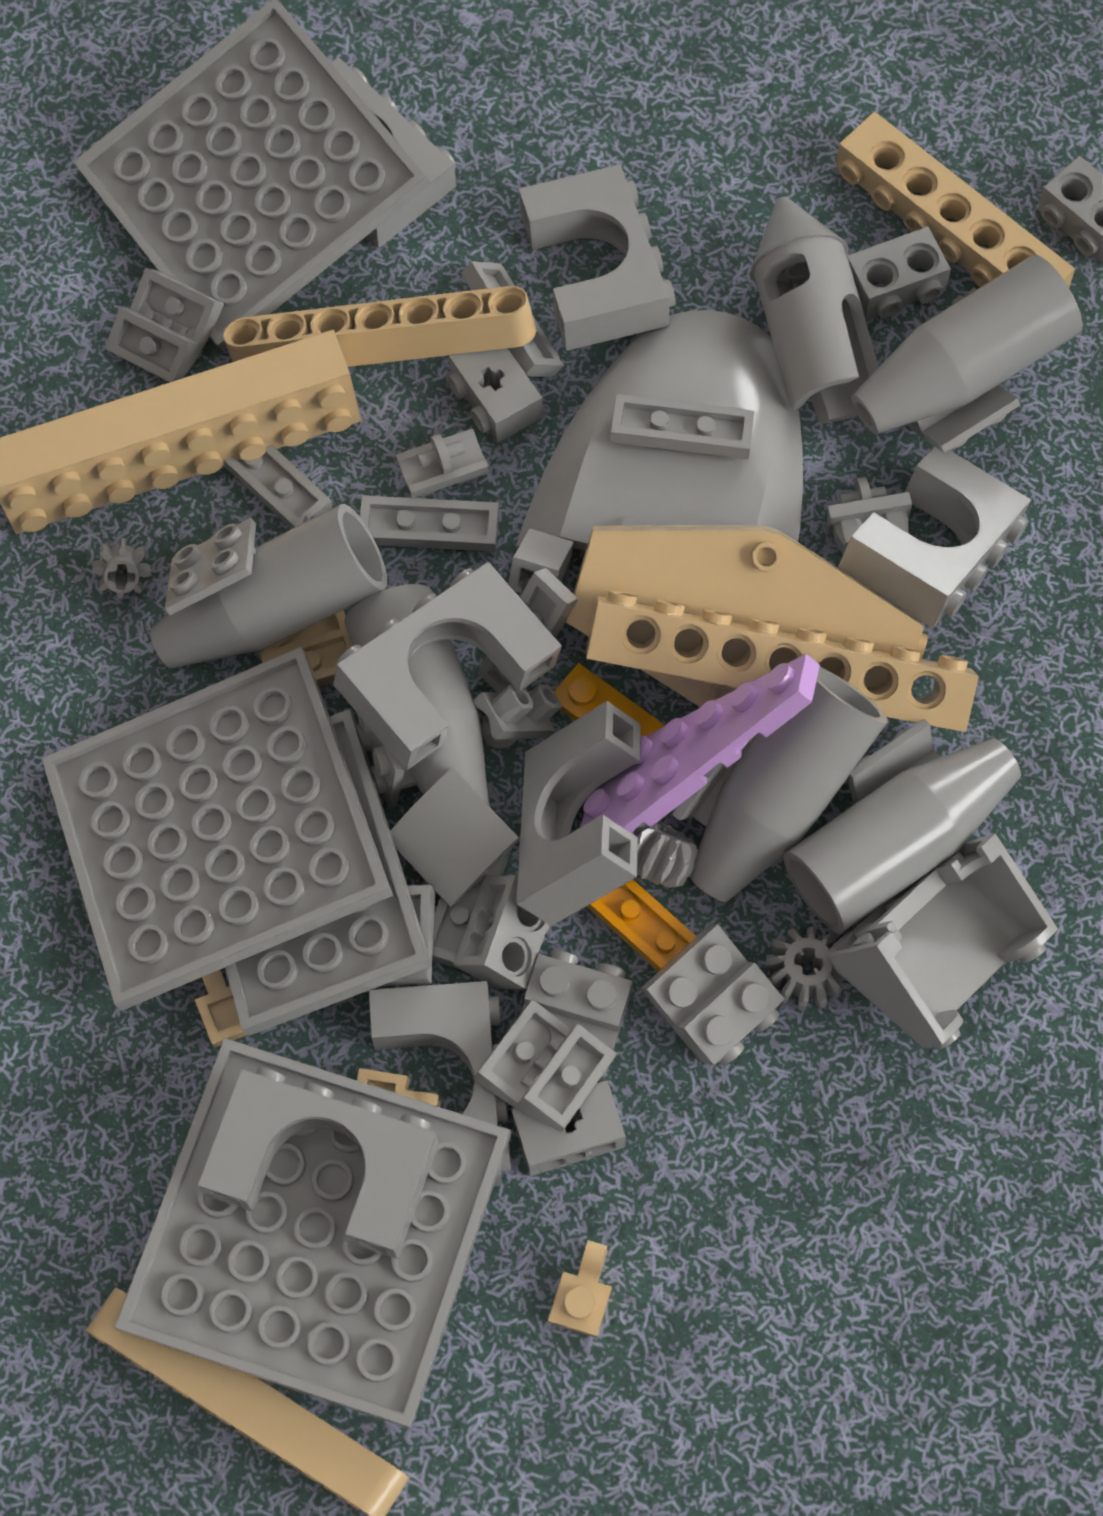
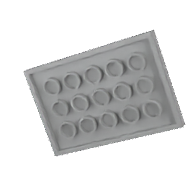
(346, 954)

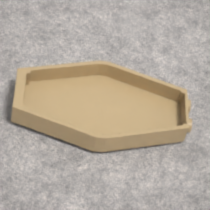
(742, 573)

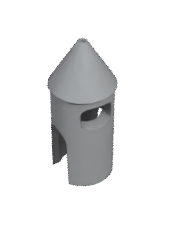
(813, 312)

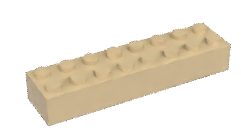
(175, 432)

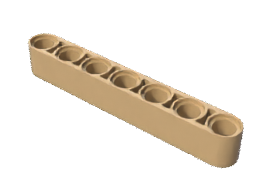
(397, 327)
(262, 1417)

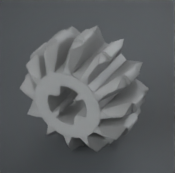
(664, 854)
(788, 969)

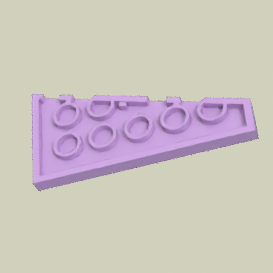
(690, 746)

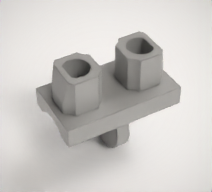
(442, 463)
(858, 506)
(517, 714)

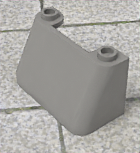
(944, 940)

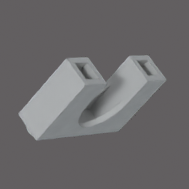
(433, 161)
(600, 208)
(933, 578)
(474, 610)
(572, 870)
(448, 1018)
(269, 1112)

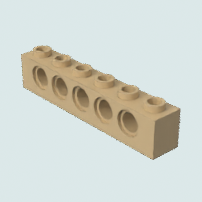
(944, 196)

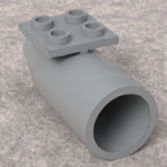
(951, 366)
(245, 598)
(443, 683)
(779, 786)
(903, 823)

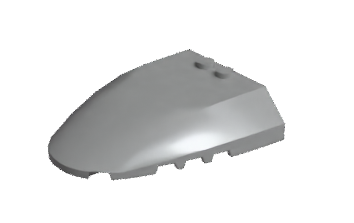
(694, 360)

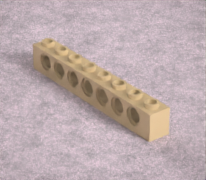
(944, 707)

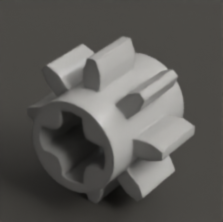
(108, 568)

